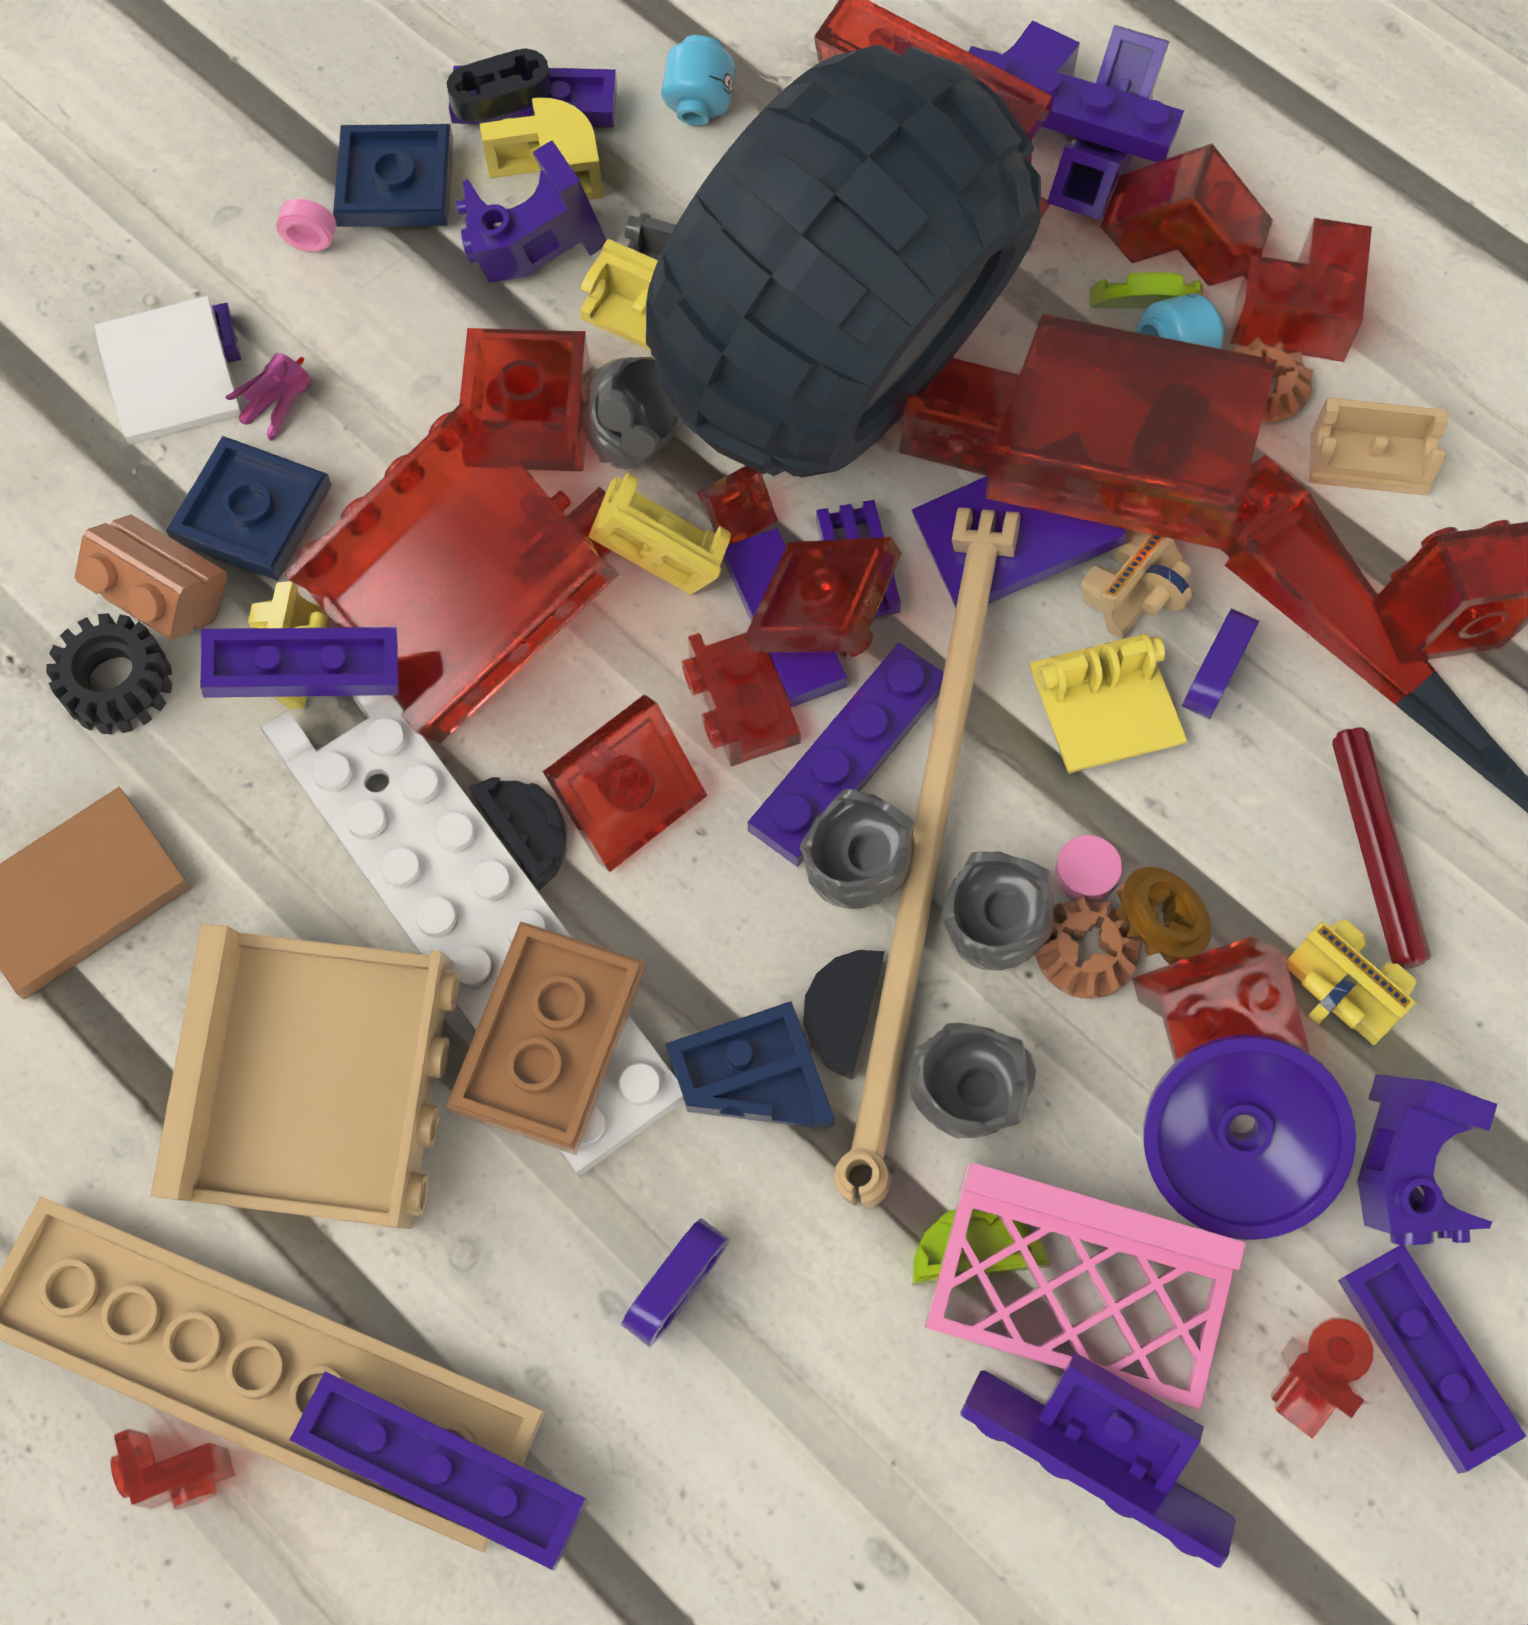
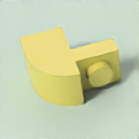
(512, 141)

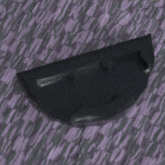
(527, 823)
(840, 1006)

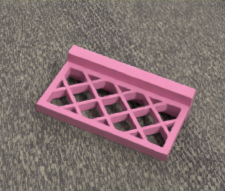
(1100, 1224)

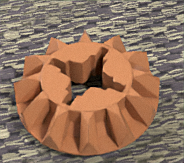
(1293, 380)
(1101, 973)

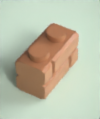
(150, 576)

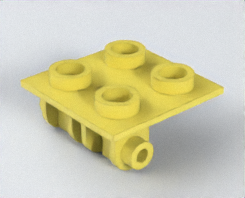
(1108, 702)

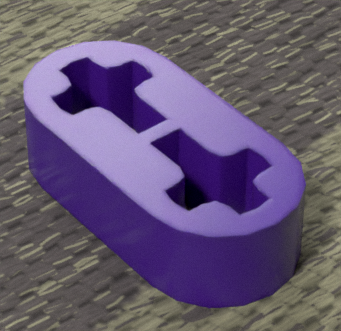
(1220, 663)
(675, 1282)

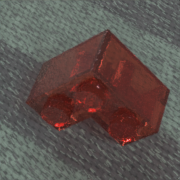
(1190, 207)
(1307, 302)

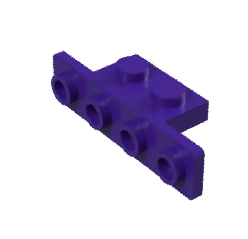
(1111, 1445)

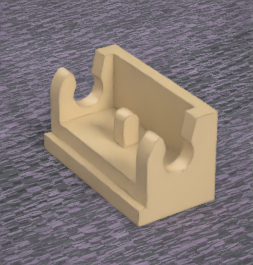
(1377, 446)

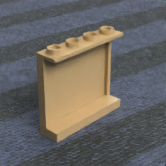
(306, 1078)

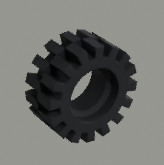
(89, 650)

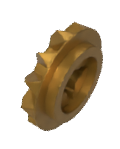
(1183, 910)

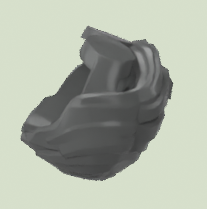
(627, 412)
(858, 850)
(998, 910)
(971, 1080)

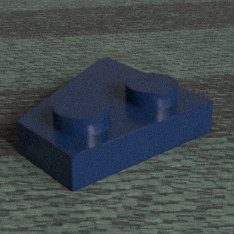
(752, 1071)

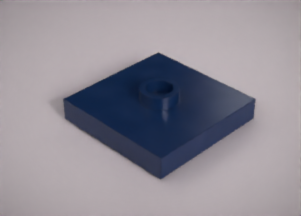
(393, 175)
(249, 507)

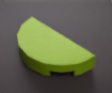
(1141, 290)
(985, 1236)

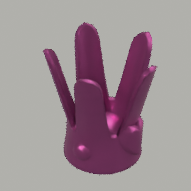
(280, 379)

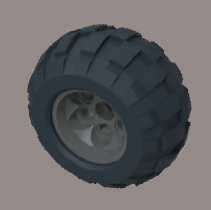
(840, 258)

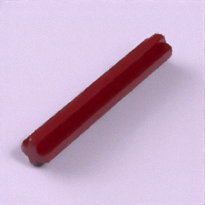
(1381, 848)

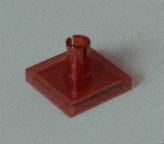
(824, 596)
(626, 782)

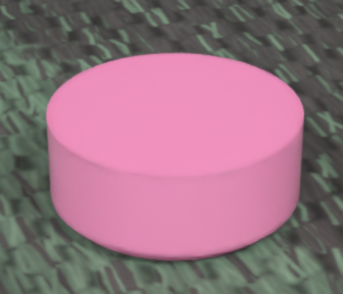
(306, 225)
(1088, 868)

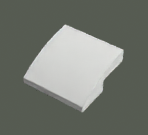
(167, 369)

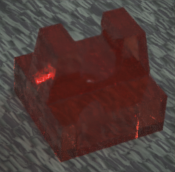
(738, 504)

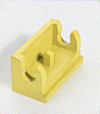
(619, 292)
(658, 537)

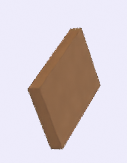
(80, 891)
(546, 1038)

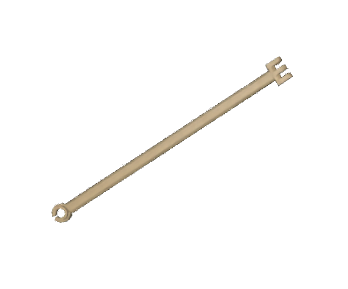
(927, 841)

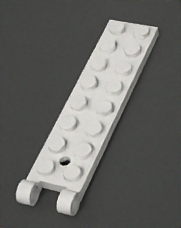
(454, 887)

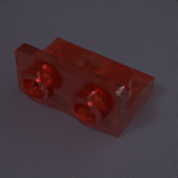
(742, 696)

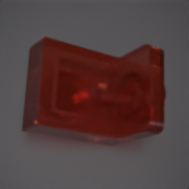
(180, 1479)

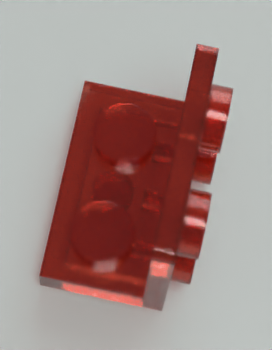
(958, 416)
(1224, 995)

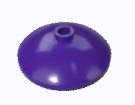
(1257, 1179)

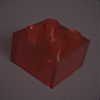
(530, 392)
(1458, 593)

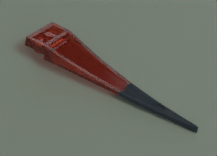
(1304, 570)

